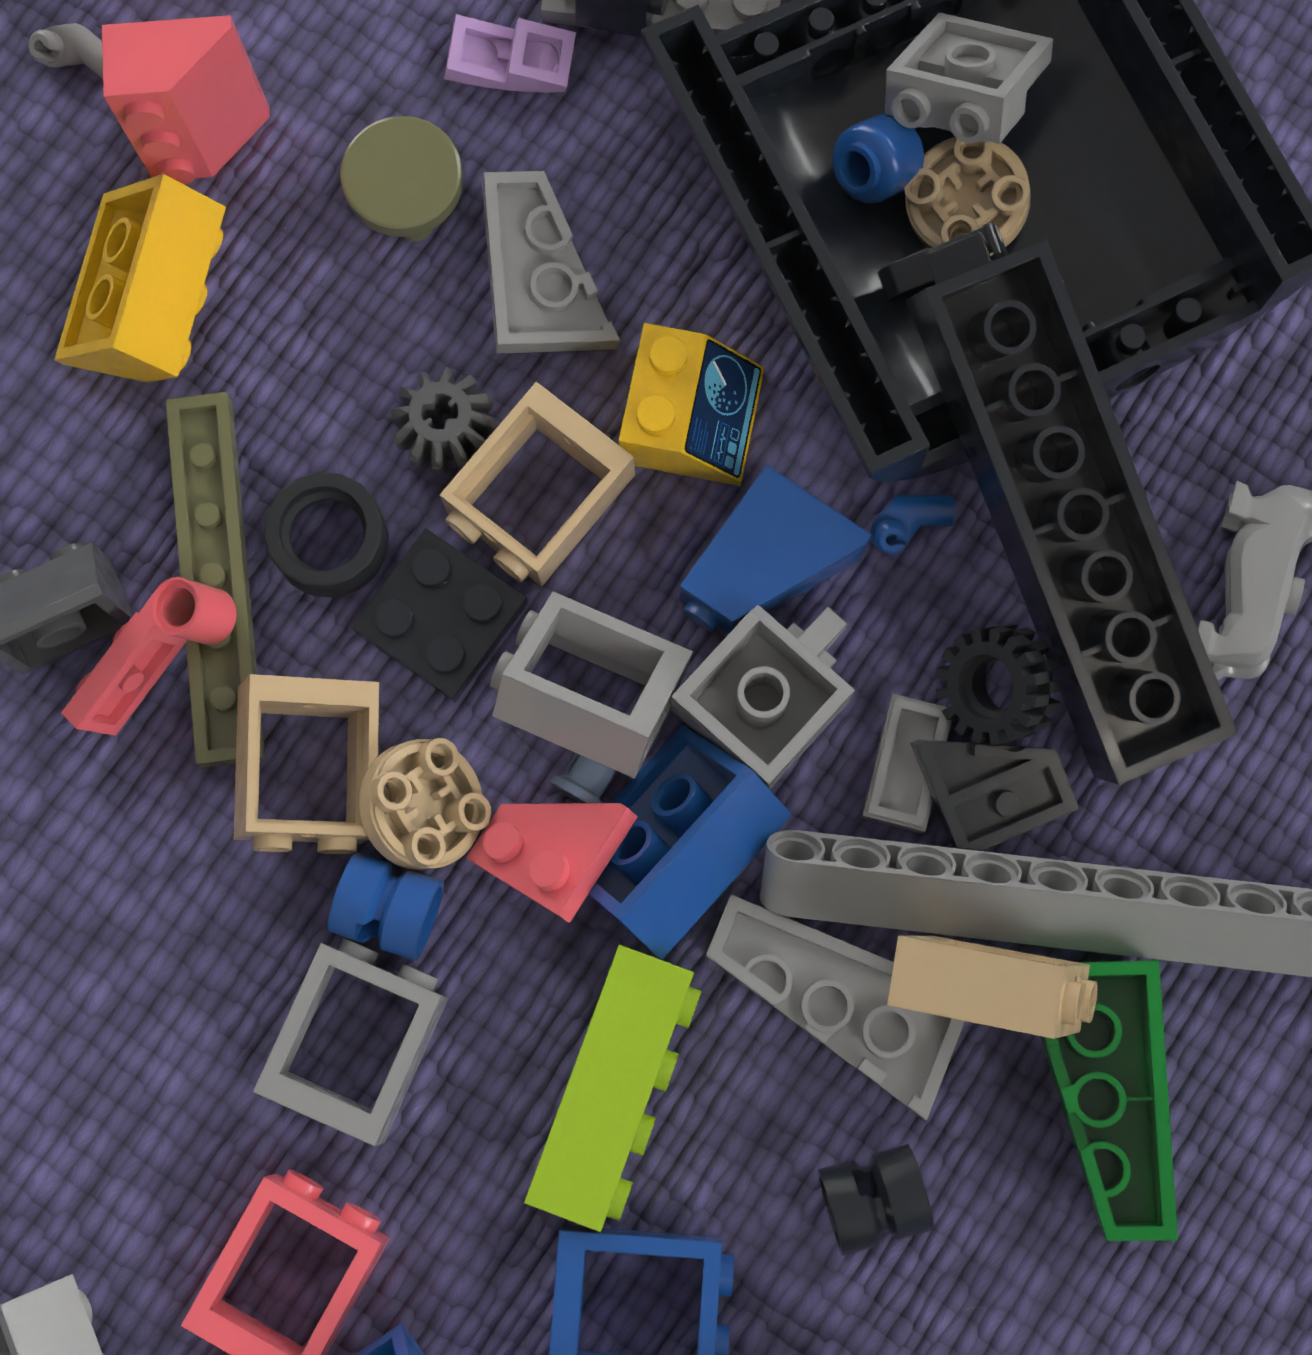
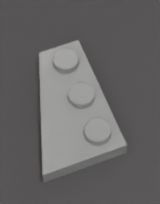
(535, 273)

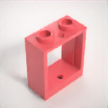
(242, 1334)

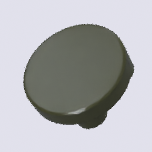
(402, 177)

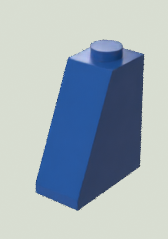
(769, 553)

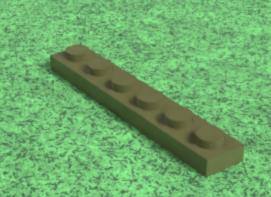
(214, 555)

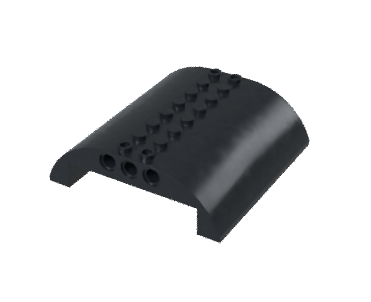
(1137, 164)

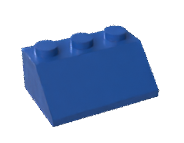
(692, 837)

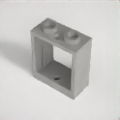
(572, 718)
(321, 1103)

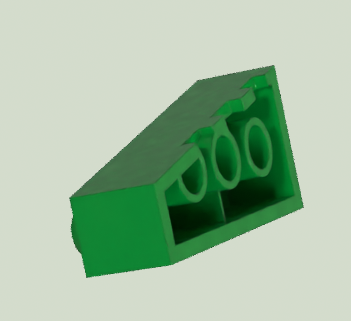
(1118, 1103)

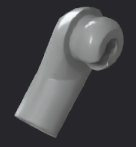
(67, 46)

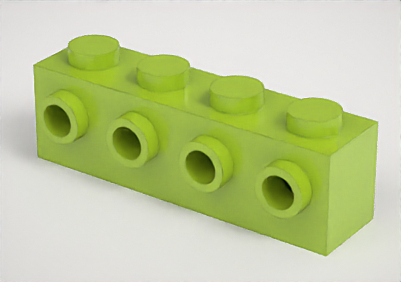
(610, 1088)

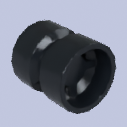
(876, 1199)

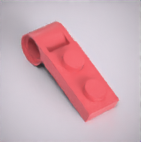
(145, 650)

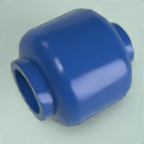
(877, 158)

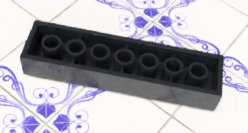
(1071, 513)

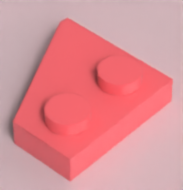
(552, 849)

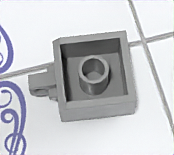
(766, 691)

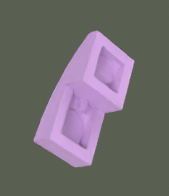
(505, 58)

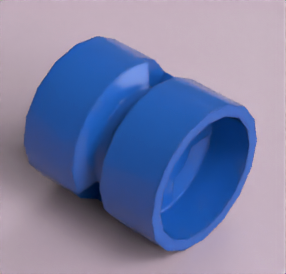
(385, 906)

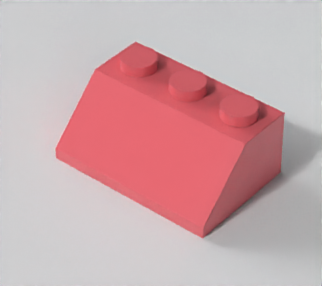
(182, 93)

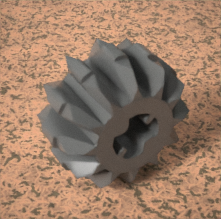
(427, 407)

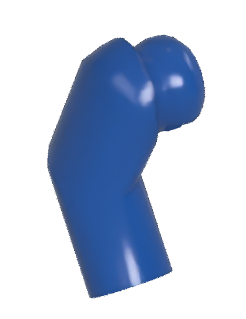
(904, 517)

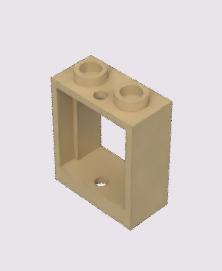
(573, 434)
(303, 697)
(992, 986)

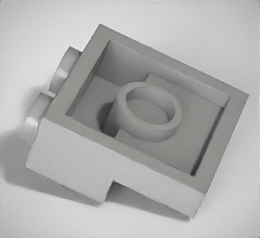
(965, 78)

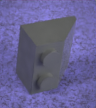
(59, 607)

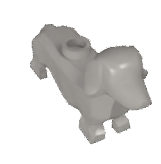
(1258, 577)

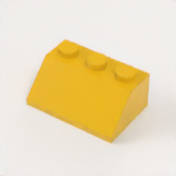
(142, 281)

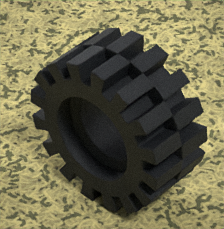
(1030, 684)

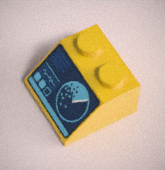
(690, 405)

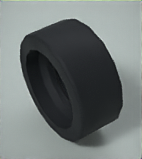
(296, 499)

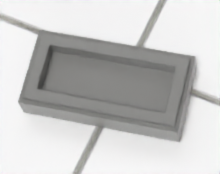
(896, 785)

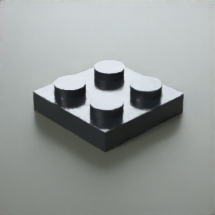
(440, 615)

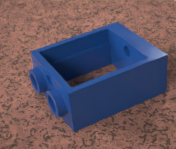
(571, 1270)

